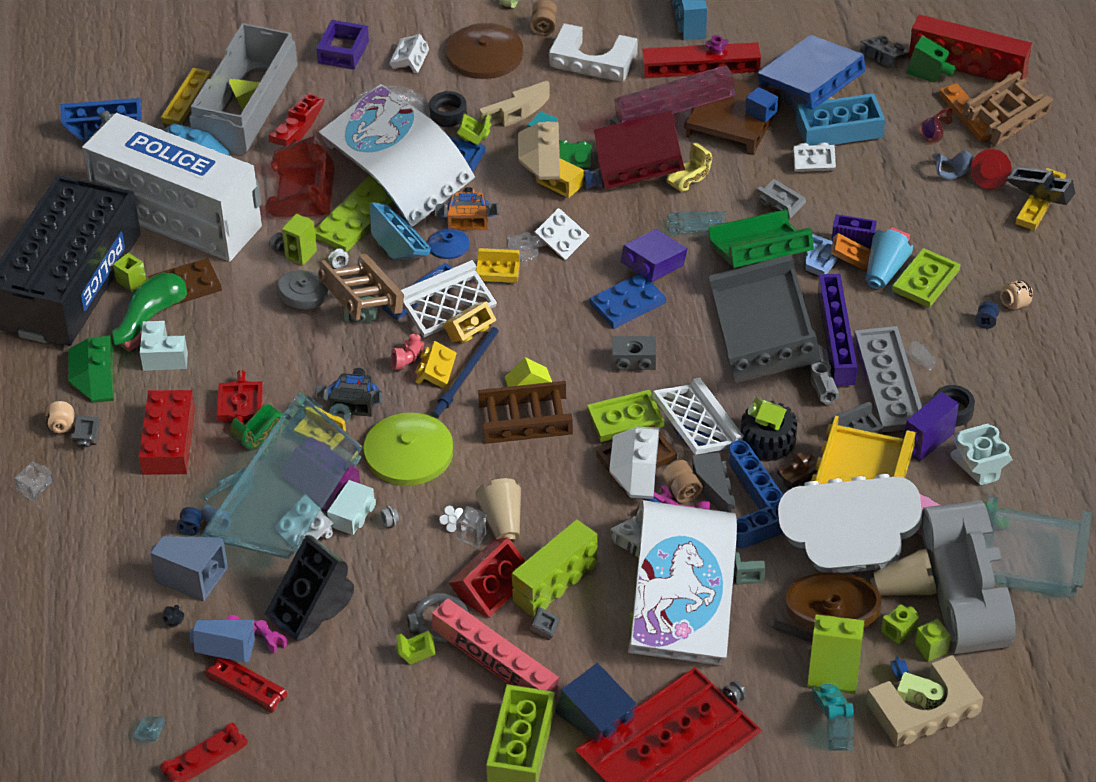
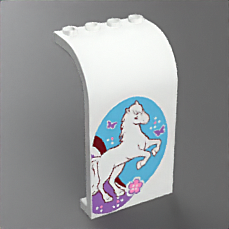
(400, 151)
(683, 583)

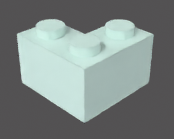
(160, 350)

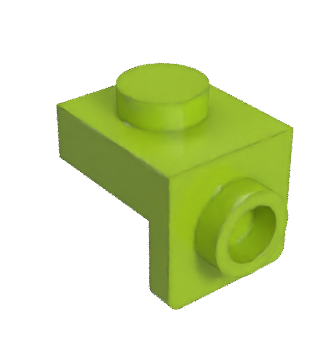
(415, 648)

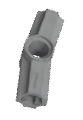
(822, 379)

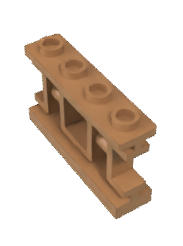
(1016, 119)

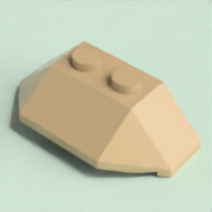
(540, 150)

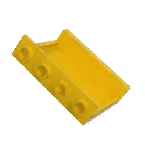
(862, 453)

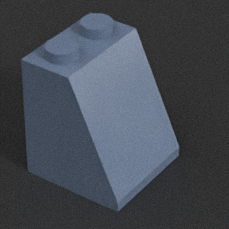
(189, 564)

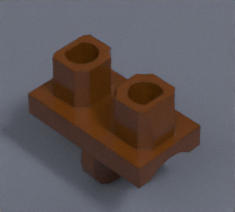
(798, 470)

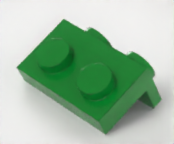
(576, 154)

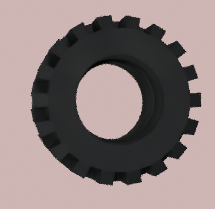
(770, 443)

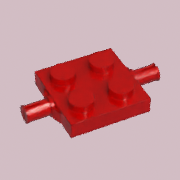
(239, 399)

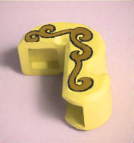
(695, 168)

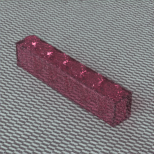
(677, 95)

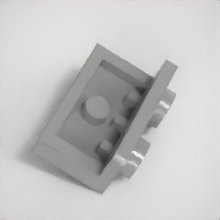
(780, 198)

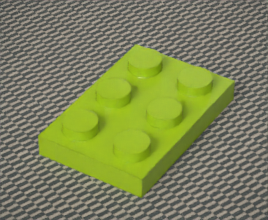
(926, 277)
(624, 413)

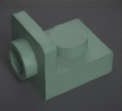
(748, 572)

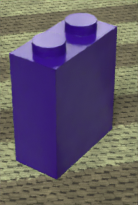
(653, 255)
(932, 425)

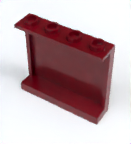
(638, 149)

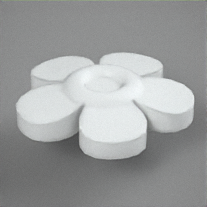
(450, 518)

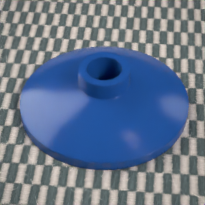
(449, 243)

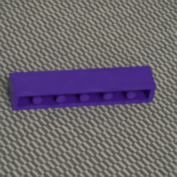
(837, 329)

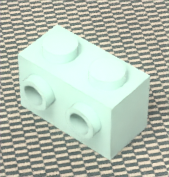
(351, 507)

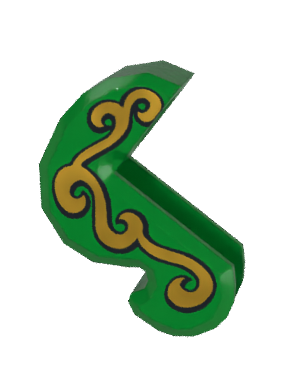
(257, 428)

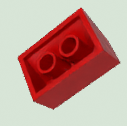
(488, 578)

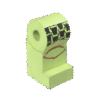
(920, 691)

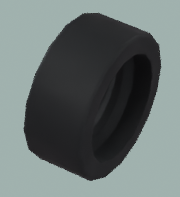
(447, 98)
(963, 396)

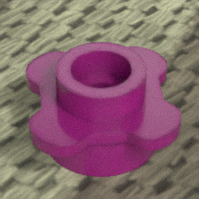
(716, 44)

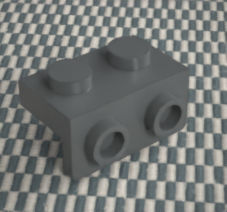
(860, 418)

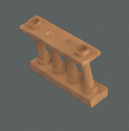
(369, 274)

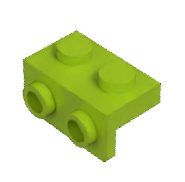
(473, 130)

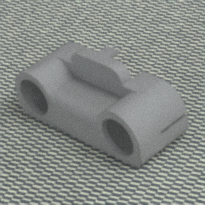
(964, 577)

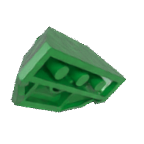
(93, 368)

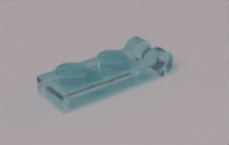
(693, 221)

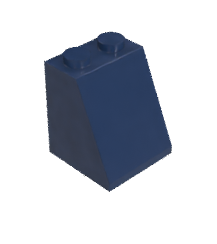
(595, 704)

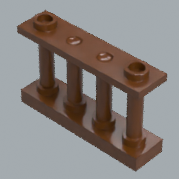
(525, 428)

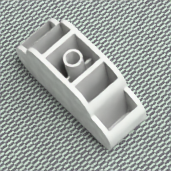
(851, 522)

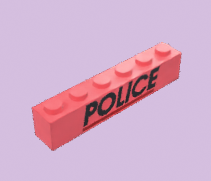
(491, 649)

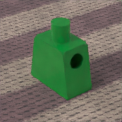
(929, 61)

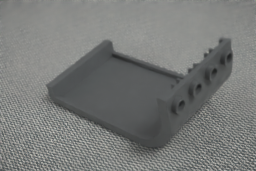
(764, 319)

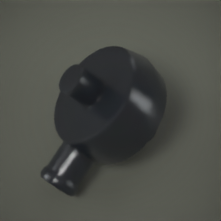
(172, 615)

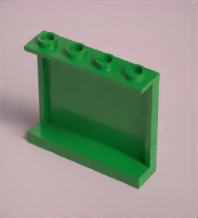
(759, 239)

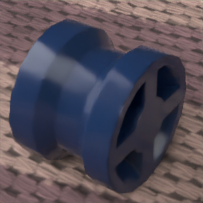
(593, 178)
(987, 315)
(189, 521)

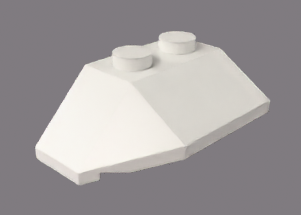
(635, 460)

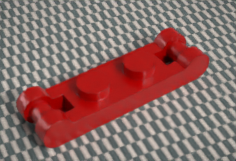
(246, 683)
(204, 755)

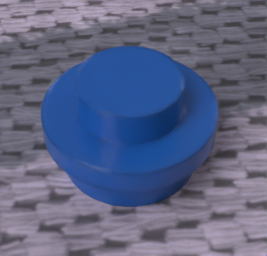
(899, 667)

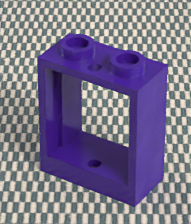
(348, 57)

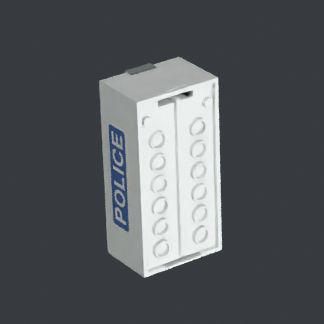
(178, 185)

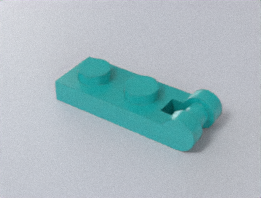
(832, 701)

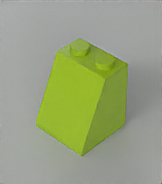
(836, 653)

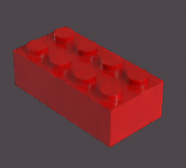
(167, 432)

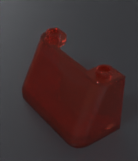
(304, 180)

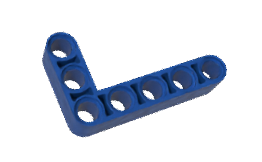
(763, 491)

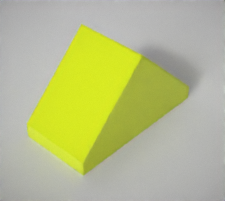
(243, 90)
(527, 373)

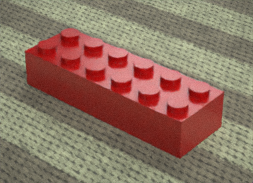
(974, 49)

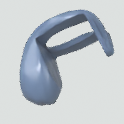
(961, 164)

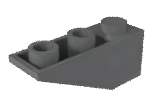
(711, 474)

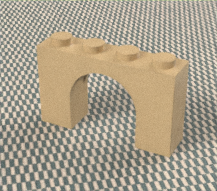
(907, 723)

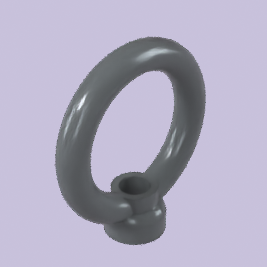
(416, 619)

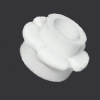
(338, 263)

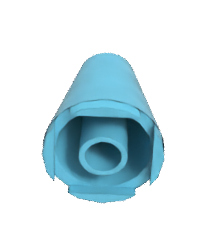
(887, 255)

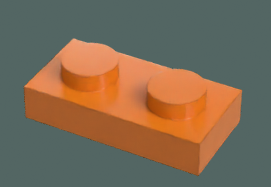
(850, 251)

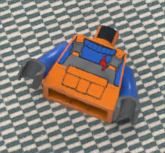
(467, 210)

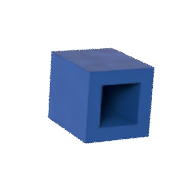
(761, 104)

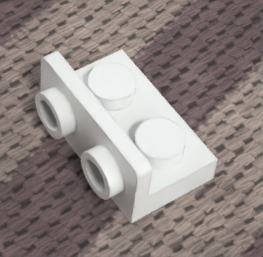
(410, 52)
(814, 157)

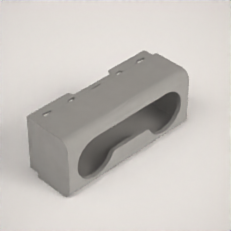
(249, 51)

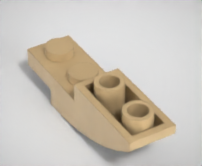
(521, 105)

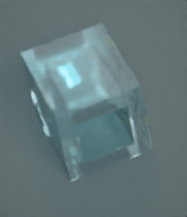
(840, 734)

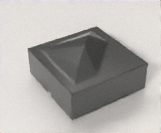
(544, 623)

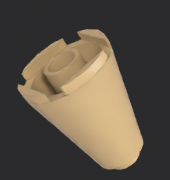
(503, 506)
(906, 576)

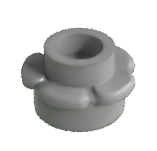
(389, 516)

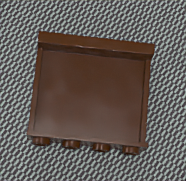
(729, 118)

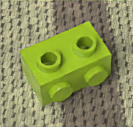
(299, 239)

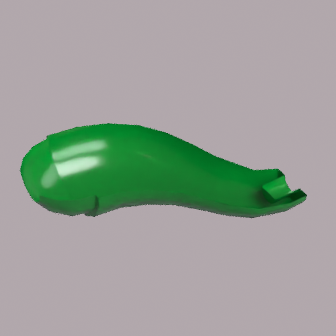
(147, 300)

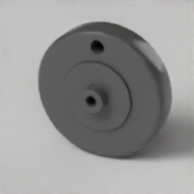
(301, 289)

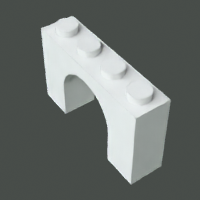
(611, 66)

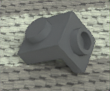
(86, 431)

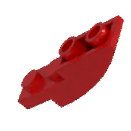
(299, 121)

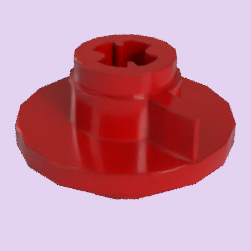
(991, 168)

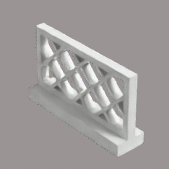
(436, 286)
(710, 412)

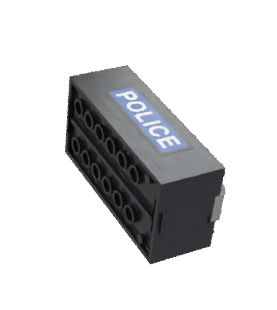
(65, 259)

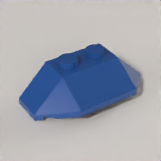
(83, 118)

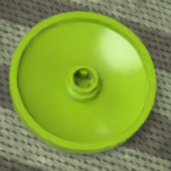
(408, 449)

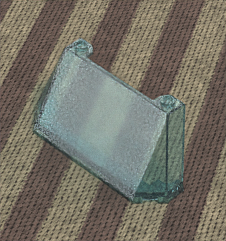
(285, 482)

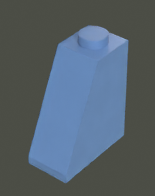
(224, 638)

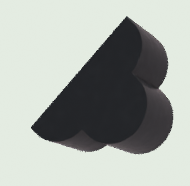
(311, 590)

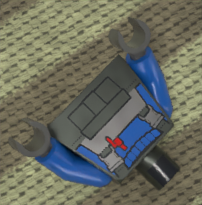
(352, 390)

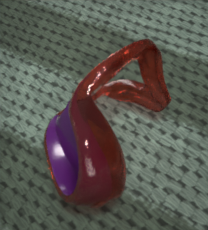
(932, 127)

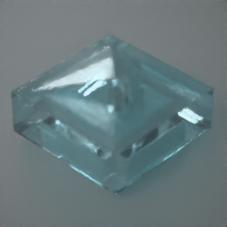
(149, 728)

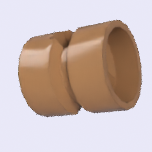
(543, 17)
(682, 481)

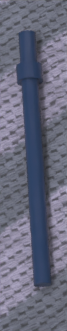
(447, 398)

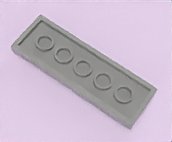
(888, 376)

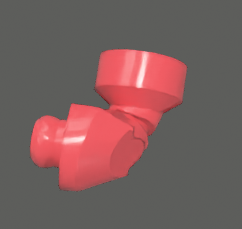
(413, 349)

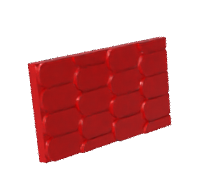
(673, 735)

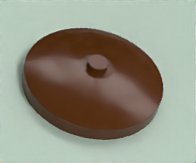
(484, 51)
(833, 596)

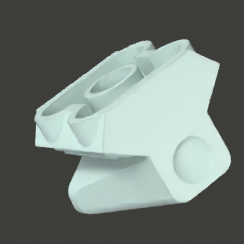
(981, 453)

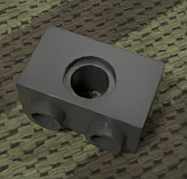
(633, 352)

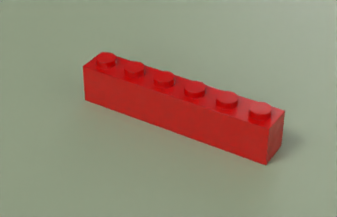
(692, 60)

